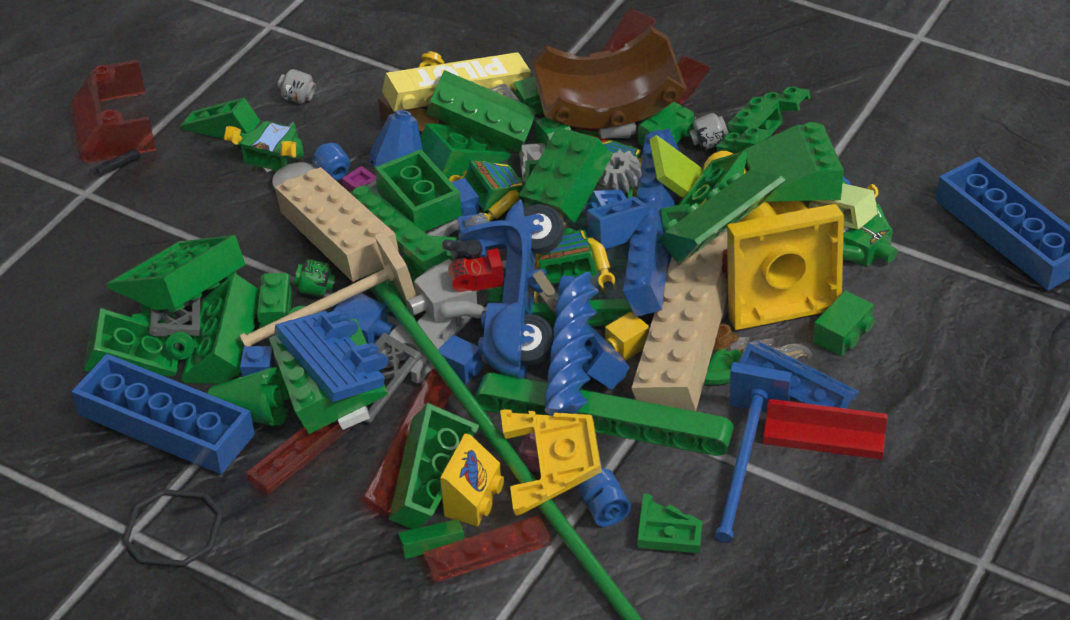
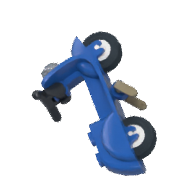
(511, 332)

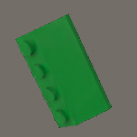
(481, 111)
(223, 317)

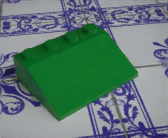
(803, 159)
(722, 208)
(180, 272)
(308, 398)

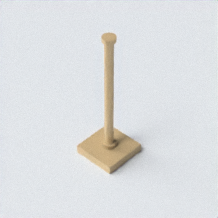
(393, 270)

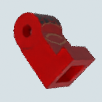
(477, 273)

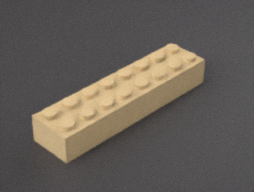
(684, 330)

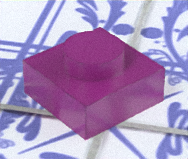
(358, 178)

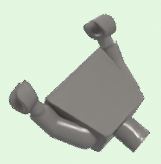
(439, 298)

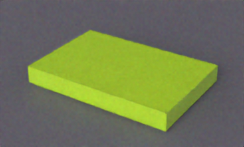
(673, 167)

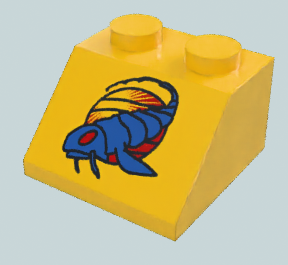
(470, 482)

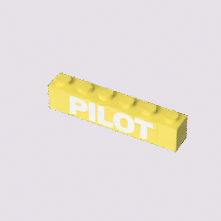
(416, 86)

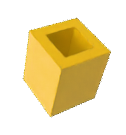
(627, 335)

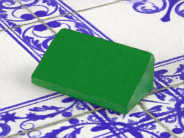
(422, 539)

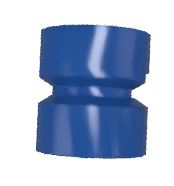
(605, 498)

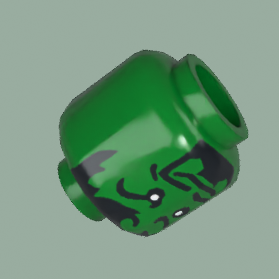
(314, 278)

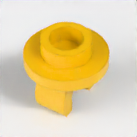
(430, 59)

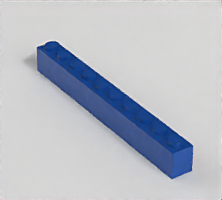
(647, 255)

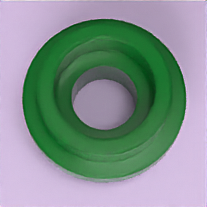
(183, 338)

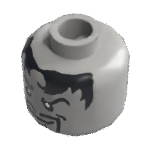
(708, 131)

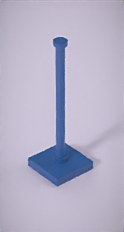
(751, 390)

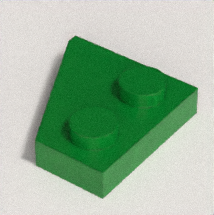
(667, 528)

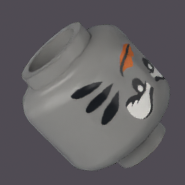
(296, 86)

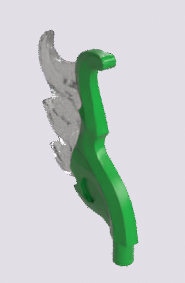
(721, 362)

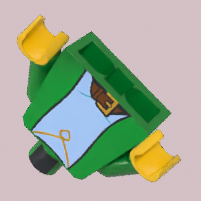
(268, 145)

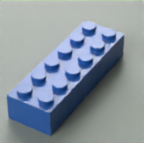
(1008, 220)
(164, 413)

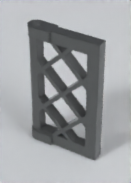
(172, 325)
(398, 374)

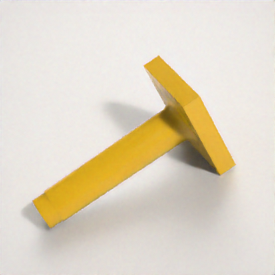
(783, 263)

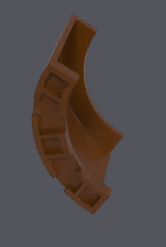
(609, 86)

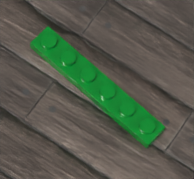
(409, 237)

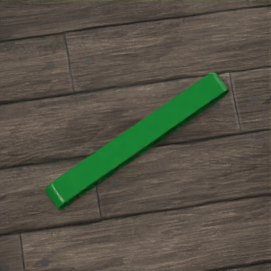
(615, 415)

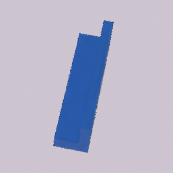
(806, 382)

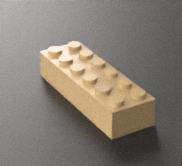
(334, 222)

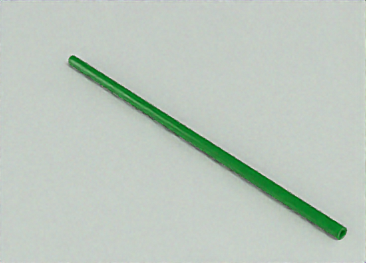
(507, 453)

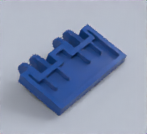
(330, 356)

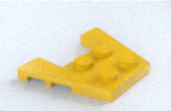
(565, 454)

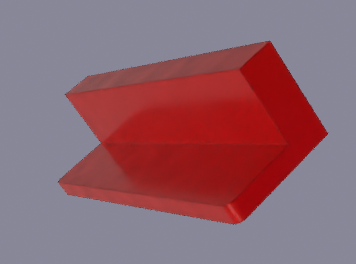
(825, 429)

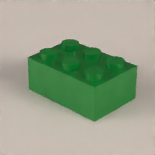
(567, 173)
(419, 190)

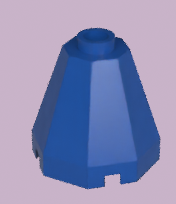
(396, 139)

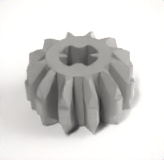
(621, 172)

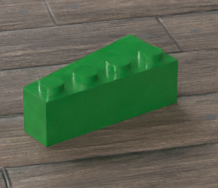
(428, 449)

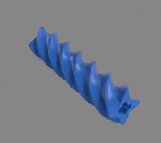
(568, 347)

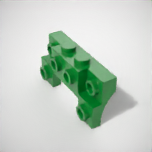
(760, 119)

